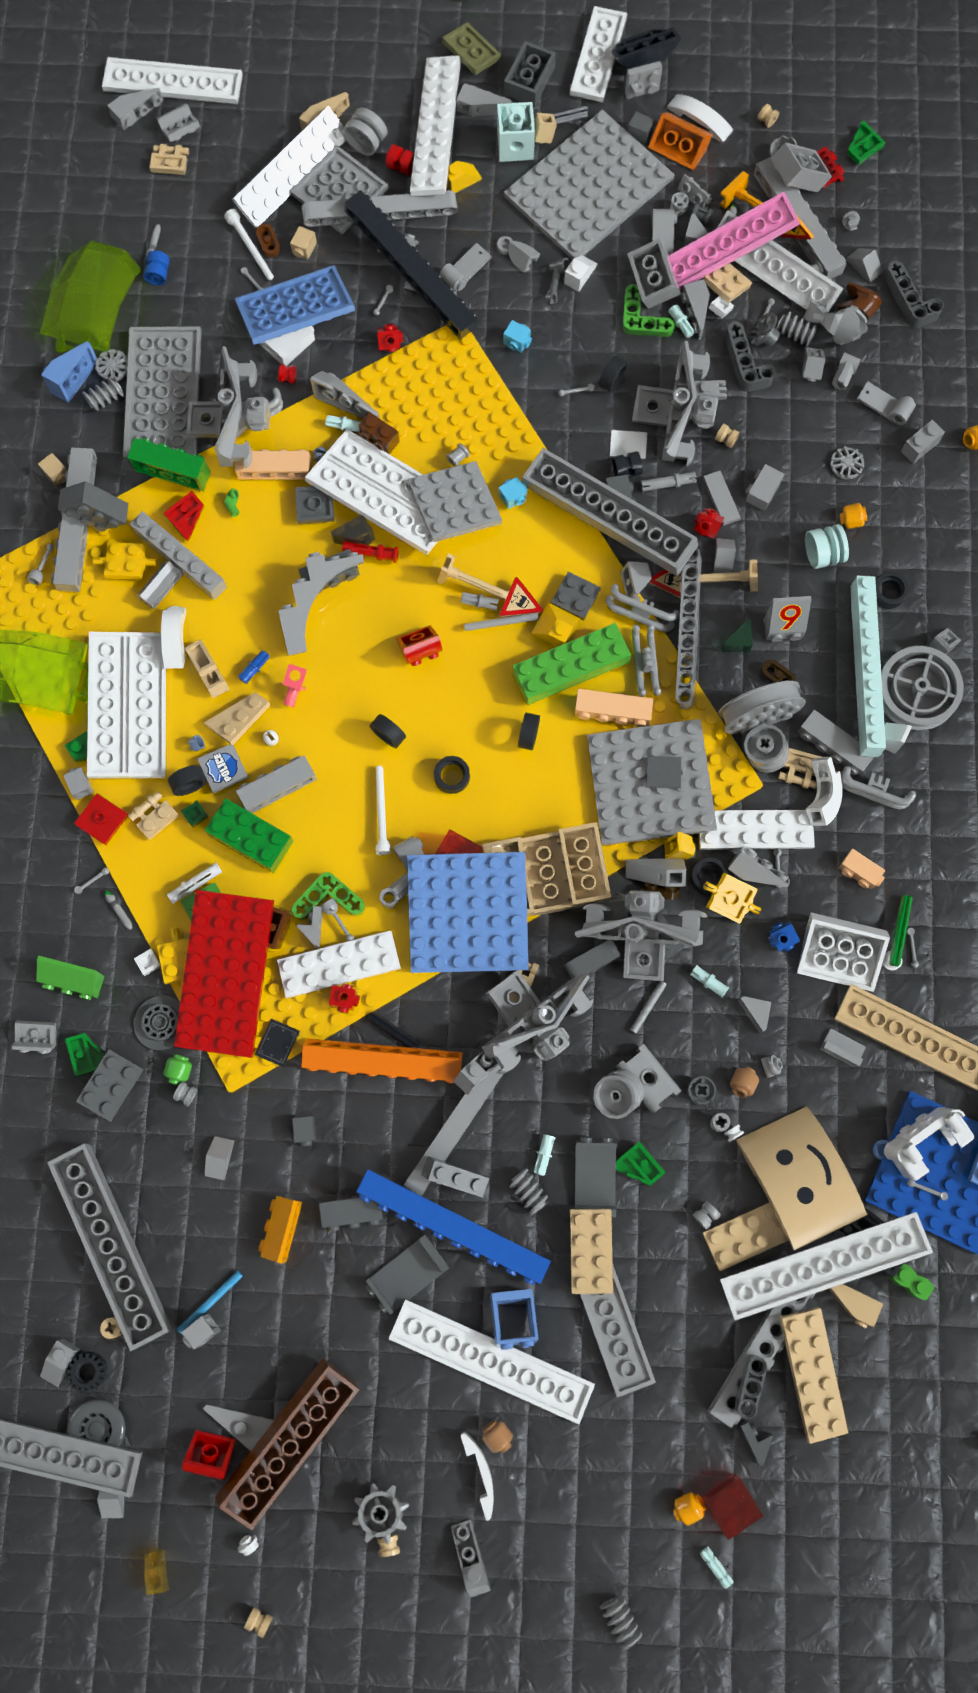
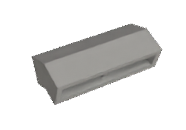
(159, 584)

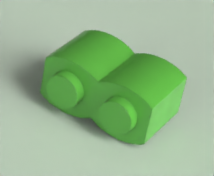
(912, 1283)

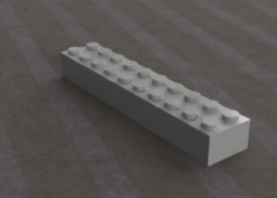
(610, 512)
(110, 1246)

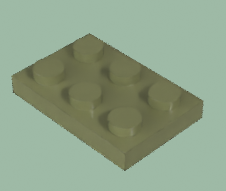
(472, 48)

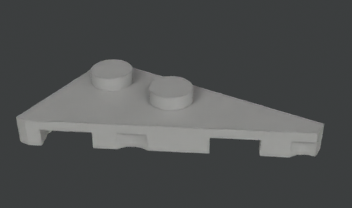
(241, 1425)

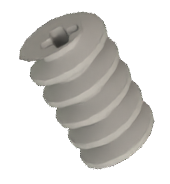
(796, 328)
(103, 394)
(528, 1191)
(623, 1622)

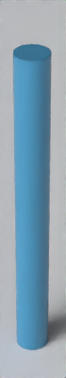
(210, 1301)

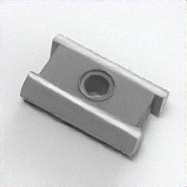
(662, 1083)

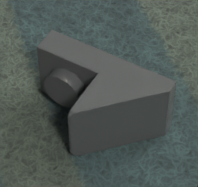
(758, 1447)

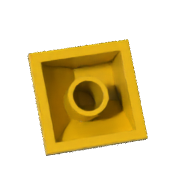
(555, 625)

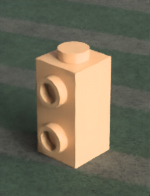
(862, 869)

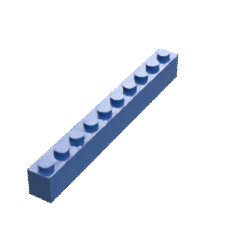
(453, 1226)

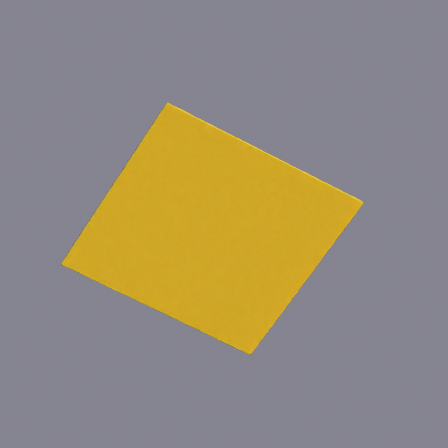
(447, 706)

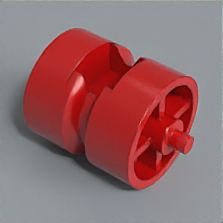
(400, 159)

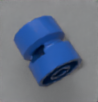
(156, 267)

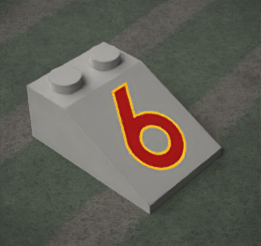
(787, 618)

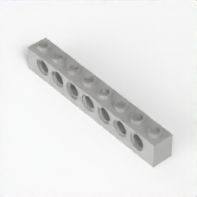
(762, 1334)

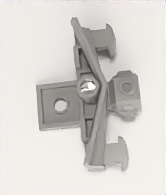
(678, 405)
(230, 414)
(643, 932)
(533, 1018)

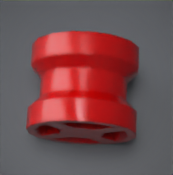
(287, 373)

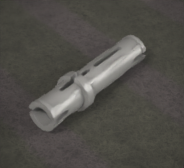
(668, 481)

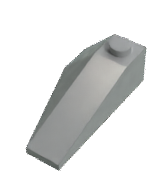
(336, 393)

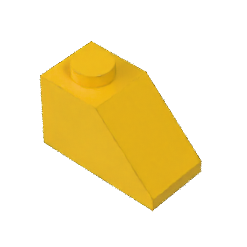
(461, 176)
(679, 846)

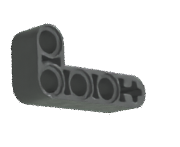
(904, 291)
(744, 356)

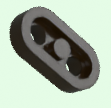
(779, 672)
(668, 893)

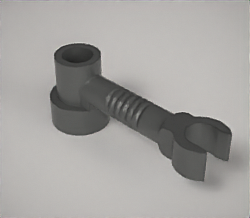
(556, 268)

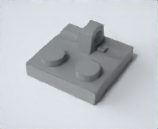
(643, 80)

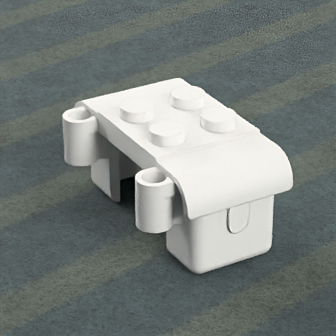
(903, 1149)

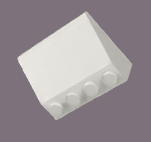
(842, 951)

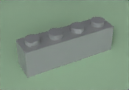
(834, 742)
(276, 784)

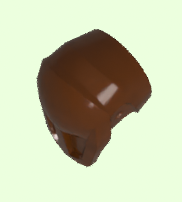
(863, 298)

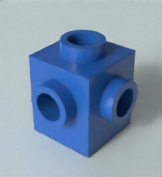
(783, 930)

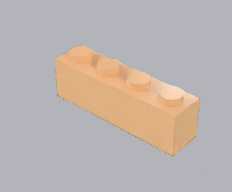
(276, 465)
(613, 707)

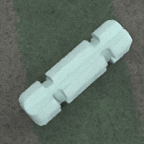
(716, 1567)

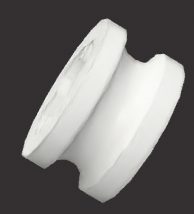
(734, 1133)

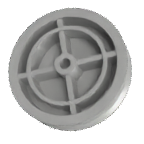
(921, 687)
(762, 706)

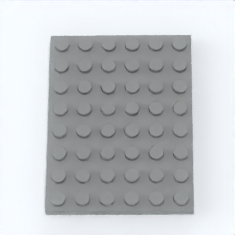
(588, 185)

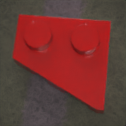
(185, 514)

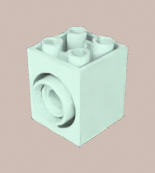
(515, 131)

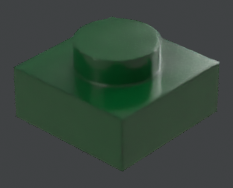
(194, 814)

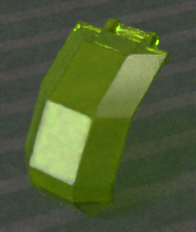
(89, 296)
(42, 670)

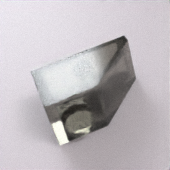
(354, 532)

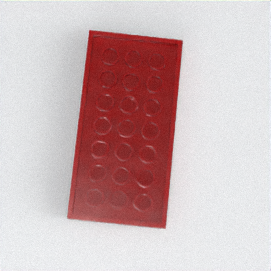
(224, 973)

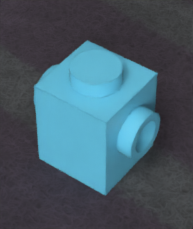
(517, 336)
(513, 492)

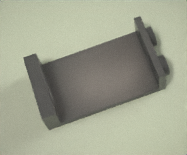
(595, 1174)
(406, 1275)

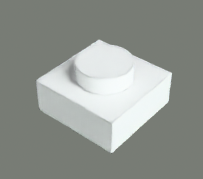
(721, 307)
(147, 962)

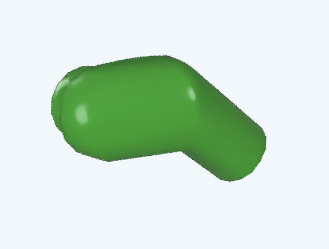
(230, 502)

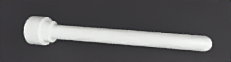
(233, 218)
(383, 846)

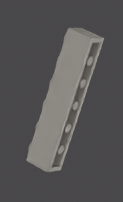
(178, 555)

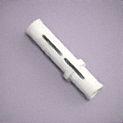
(197, 881)

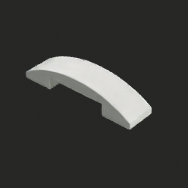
(701, 114)
(472, 1448)

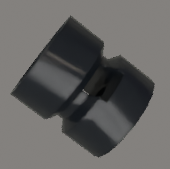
(627, 464)

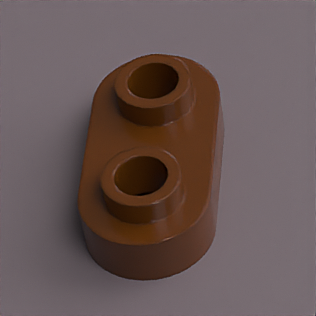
(267, 242)

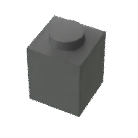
(640, 127)
(304, 1131)

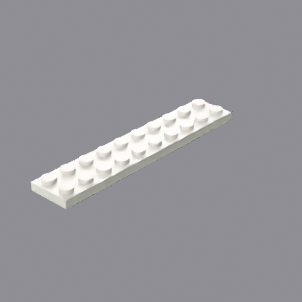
(435, 126)
(826, 1266)
(478, 1357)

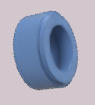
(878, 1148)

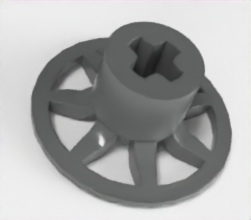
(767, 333)

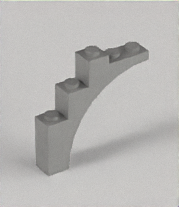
(320, 573)

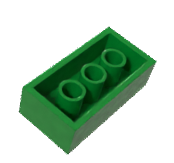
(169, 464)
(249, 835)

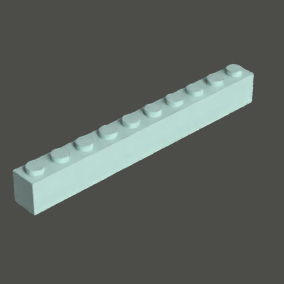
(867, 667)

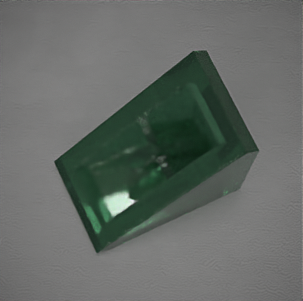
(741, 640)

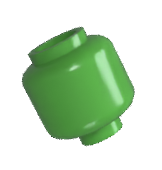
(177, 1069)

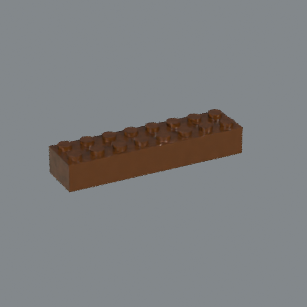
(286, 1444)

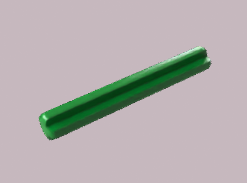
(900, 930)

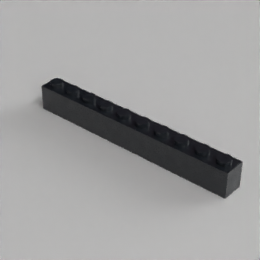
(410, 264)

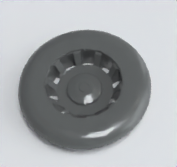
(158, 1022)
(98, 1427)

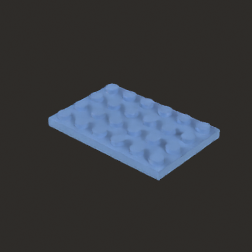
(294, 304)

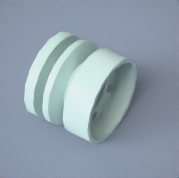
(826, 546)

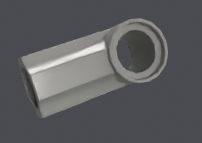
(847, 367)
(398, 890)

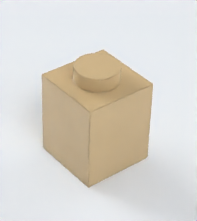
(544, 127)
(303, 243)
(53, 469)

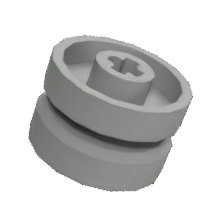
(365, 131)
(766, 748)
(618, 1094)

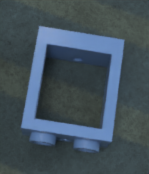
(514, 1297)

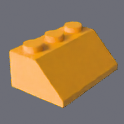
(280, 1229)

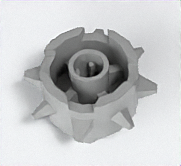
(367, 1513)

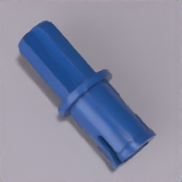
(253, 667)

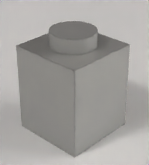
(78, 783)

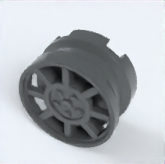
(701, 1090)

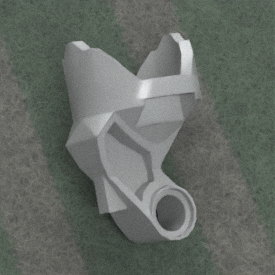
(844, 325)

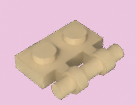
(171, 163)
(799, 762)
(157, 819)

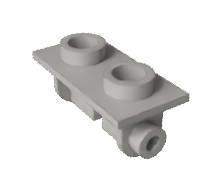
(694, 192)

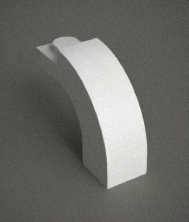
(172, 637)
(828, 794)

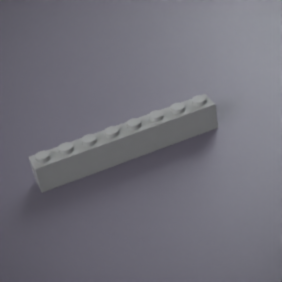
(820, 246)
(73, 534)

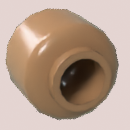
(744, 1082)
(497, 1436)

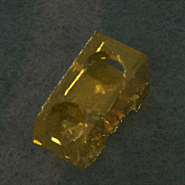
(156, 1572)

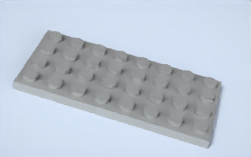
(160, 385)

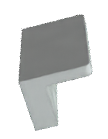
(843, 1048)

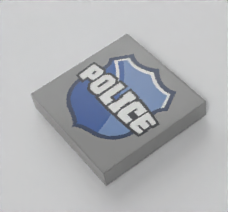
(223, 768)

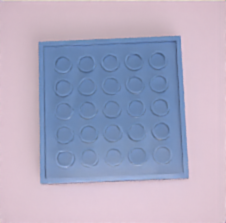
(468, 912)

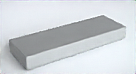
(721, 497)

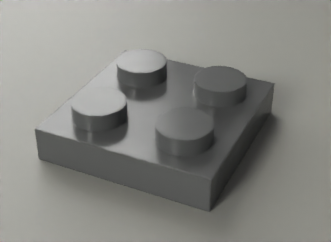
(313, 505)
(576, 595)

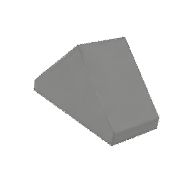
(694, 231)
(866, 263)
(724, 555)
(945, 641)
(757, 1011)
(218, 1158)
(110, 1505)

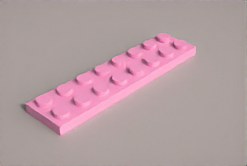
(733, 240)

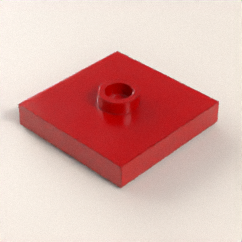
(101, 819)

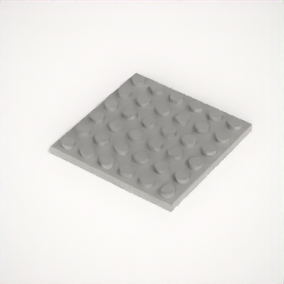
(639, 813)

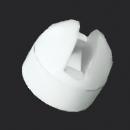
(267, 740)

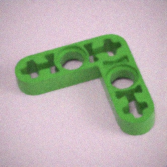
(635, 318)
(324, 891)

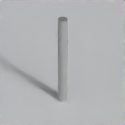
(501, 621)

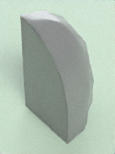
(522, 255)

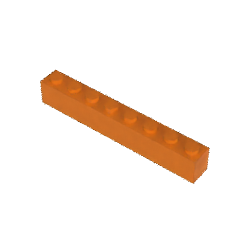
(381, 1060)

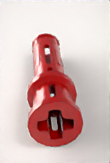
(378, 552)

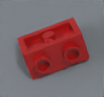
(828, 158)

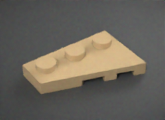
(238, 718)

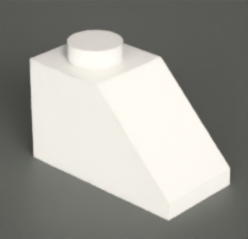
(579, 272)
(895, 736)

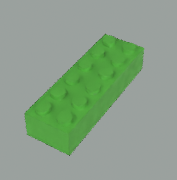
(571, 664)

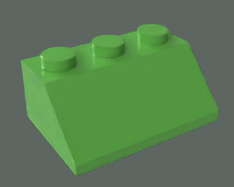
(68, 978)

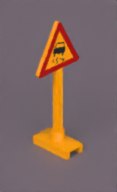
(737, 190)

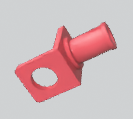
(293, 686)

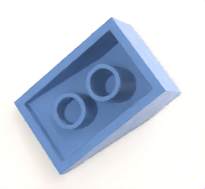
(69, 371)

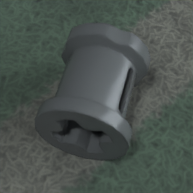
(702, 214)

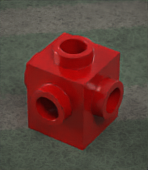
(387, 343)
(708, 523)
(339, 993)

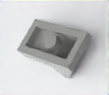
(313, 931)

